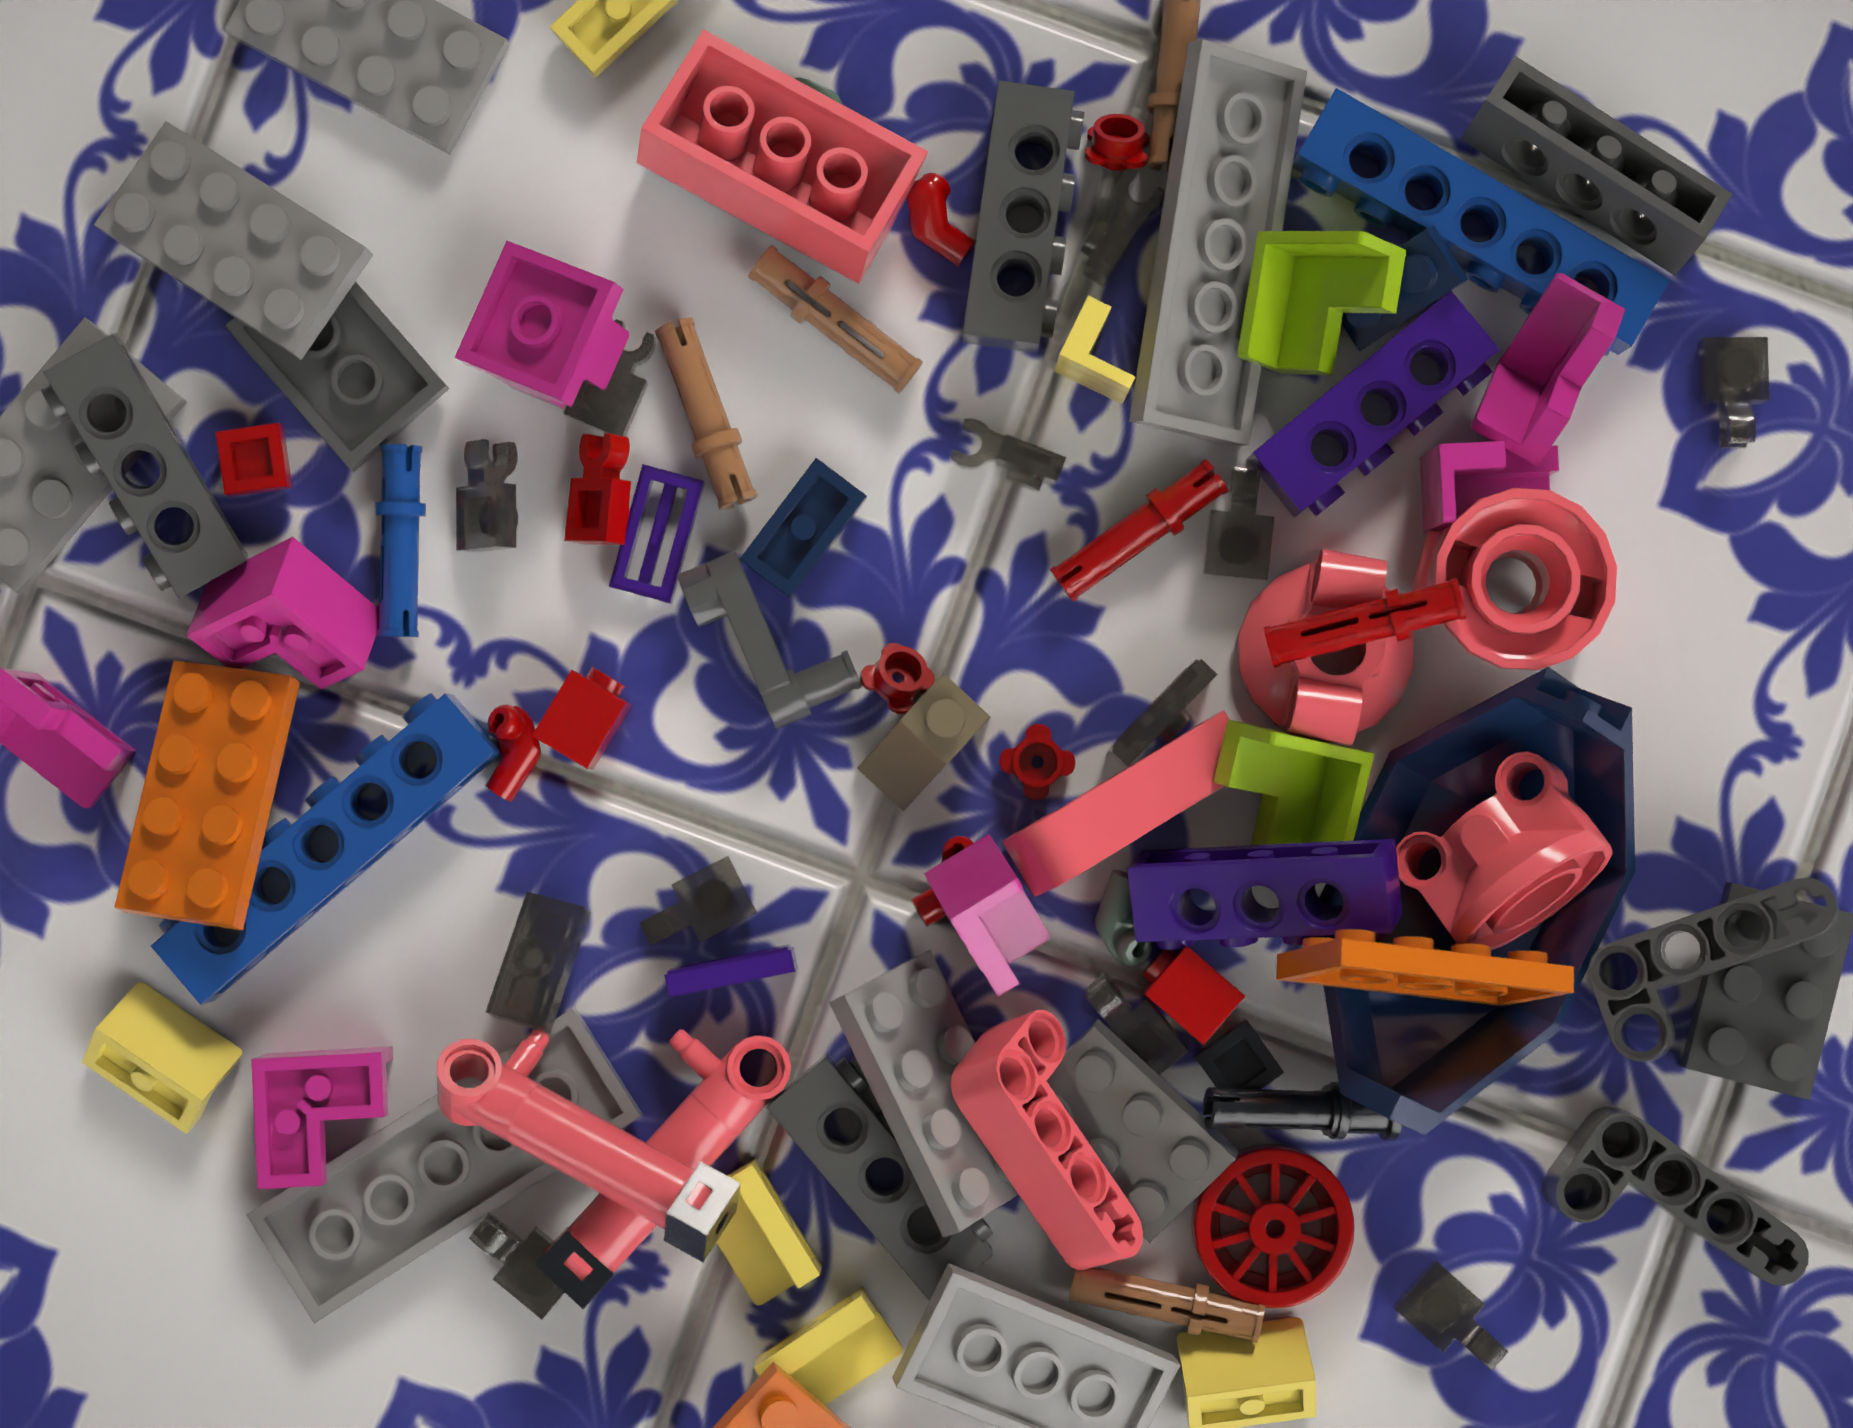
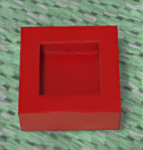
(254, 459)

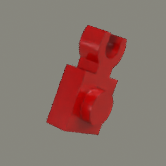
(600, 499)

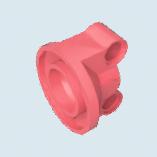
(1570, 569)
(1298, 692)
(1508, 858)

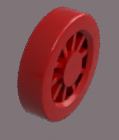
(1274, 1227)

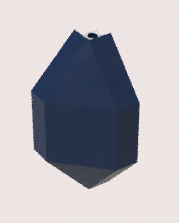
(1433, 1055)

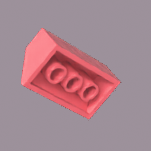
(779, 156)

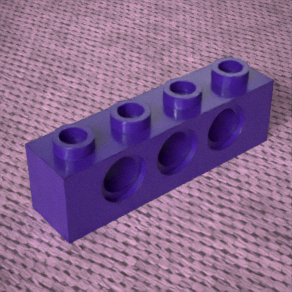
(1442, 332)
(1359, 869)

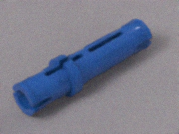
(399, 540)

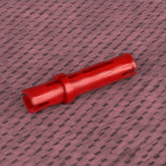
(1140, 529)
(1366, 622)

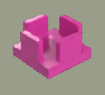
(545, 327)

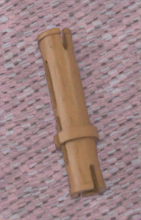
(1178, 28)
(775, 271)
(707, 417)
(1168, 1302)

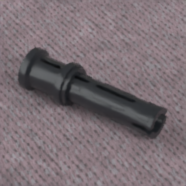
(1295, 1109)

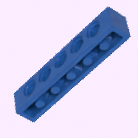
(1461, 190)
(462, 751)

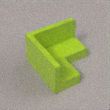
(1303, 288)
(1307, 784)

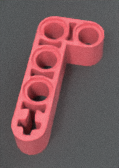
(1119, 809)
(1038, 1144)

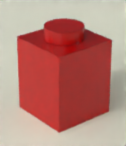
(583, 717)
(1190, 991)

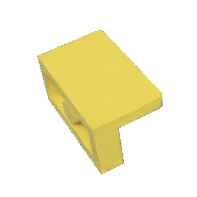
(1078, 363)
(161, 1056)
(765, 1240)
(835, 1348)
(1246, 1382)

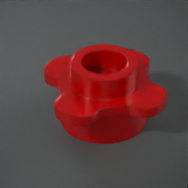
(1117, 143)
(908, 666)
(1037, 780)

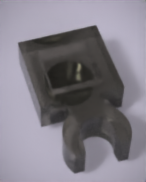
(615, 406)

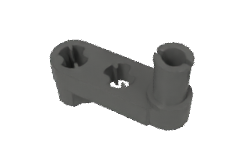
(723, 590)

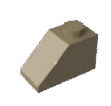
(923, 742)

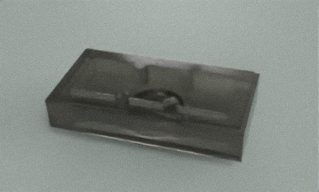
(1164, 715)
(538, 962)

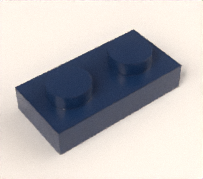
(1427, 276)
(803, 528)

